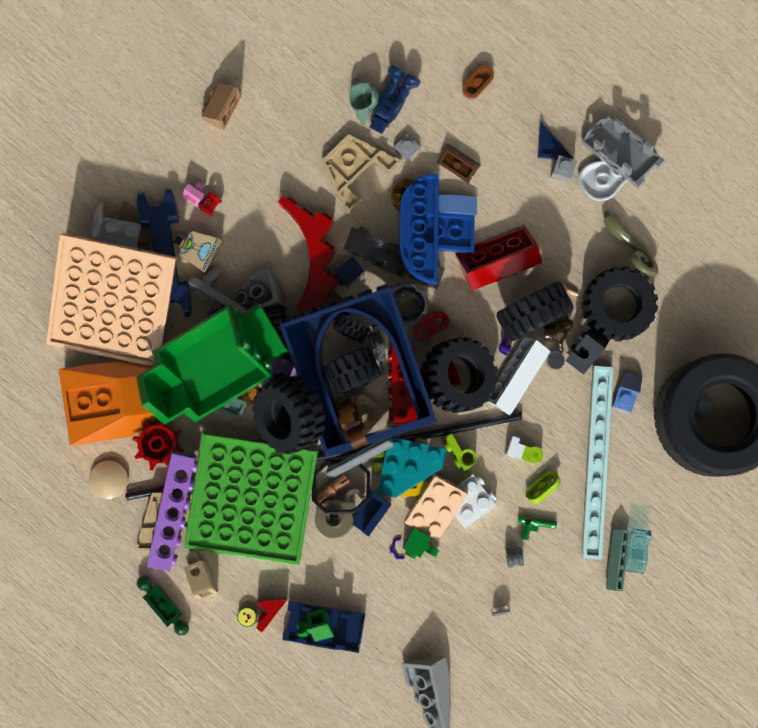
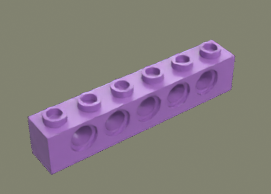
(158, 558)

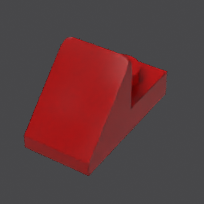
(272, 607)

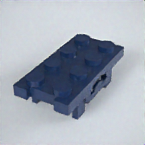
(346, 627)

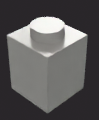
(563, 169)

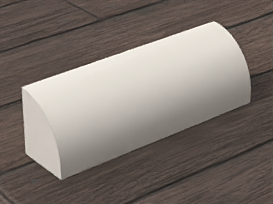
(518, 374)

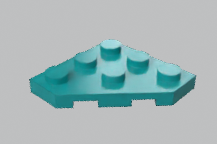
(408, 465)

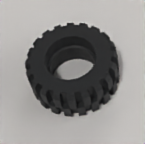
(637, 285)
(534, 311)
(481, 371)
(305, 412)

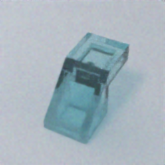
(637, 550)

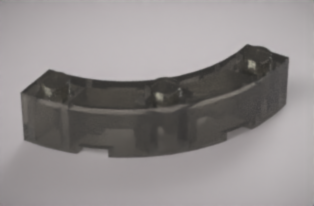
(381, 254)

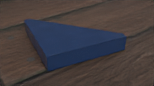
(549, 146)

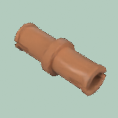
(332, 489)

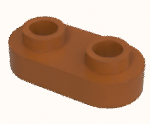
(476, 82)

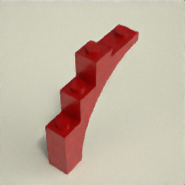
(314, 229)

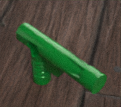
(534, 524)

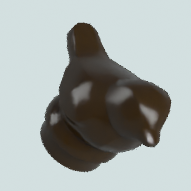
(558, 332)

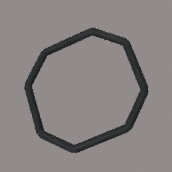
(340, 511)

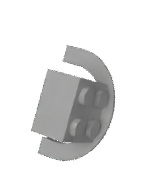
(113, 230)

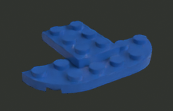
(427, 231)

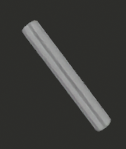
(359, 457)

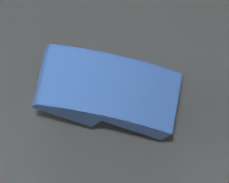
(457, 204)

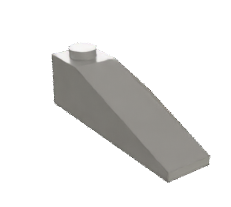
(261, 289)
(431, 685)

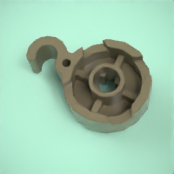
(345, 522)

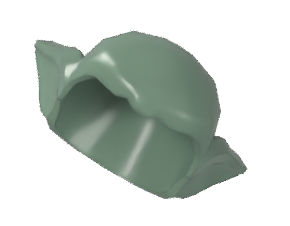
(363, 99)

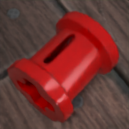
(211, 197)

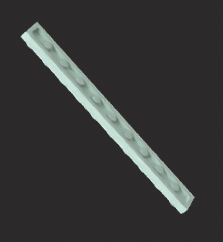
(597, 462)

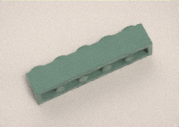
(617, 560)

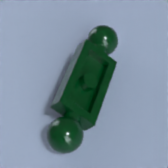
(162, 605)

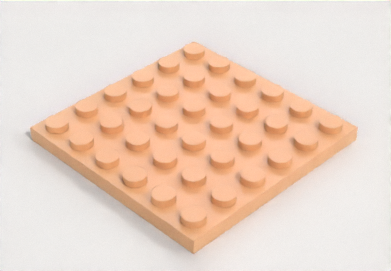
(110, 299)

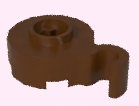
(352, 423)

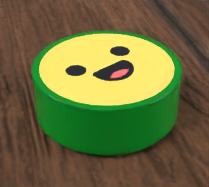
(247, 616)

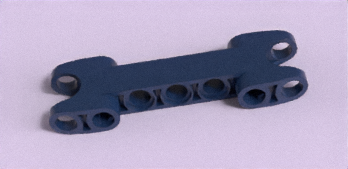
(159, 222)

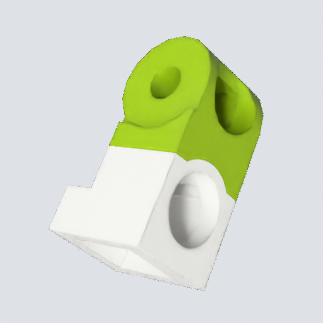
(523, 452)

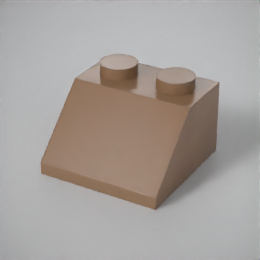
(221, 105)

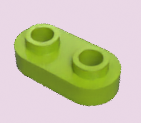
(543, 487)

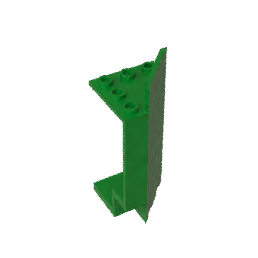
(210, 364)

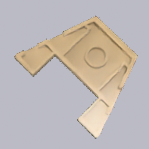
(349, 161)
(146, 534)

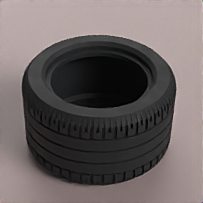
(676, 416)

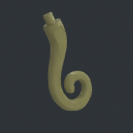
(641, 255)

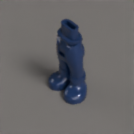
(388, 109)

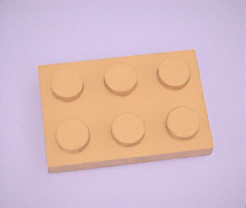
(436, 507)

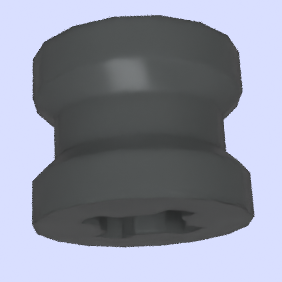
(514, 557)

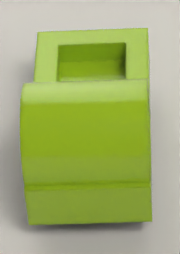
(452, 446)

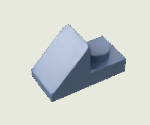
(627, 391)

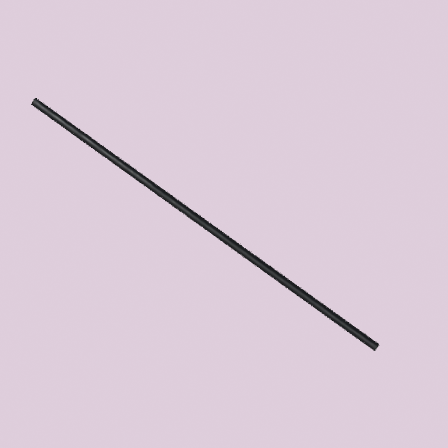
(425, 435)

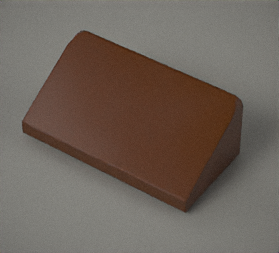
(458, 163)

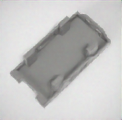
(622, 150)

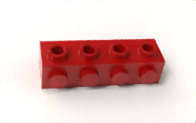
(402, 404)

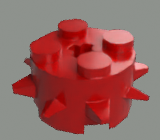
(152, 434)

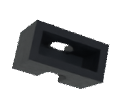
(581, 358)

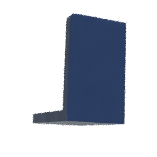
(371, 514)

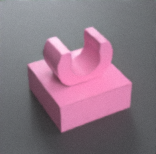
(194, 194)

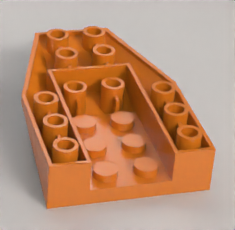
(103, 402)

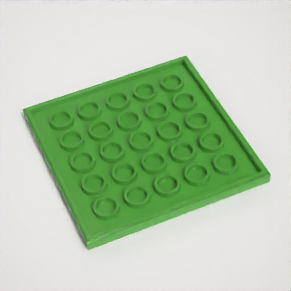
(250, 499)

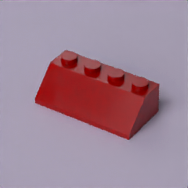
(499, 258)

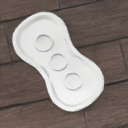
(601, 181)

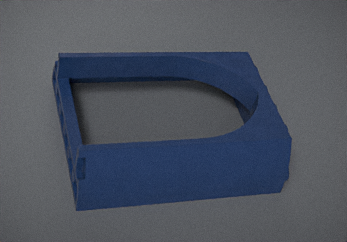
(305, 343)

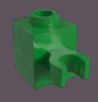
(417, 544)
(318, 624)

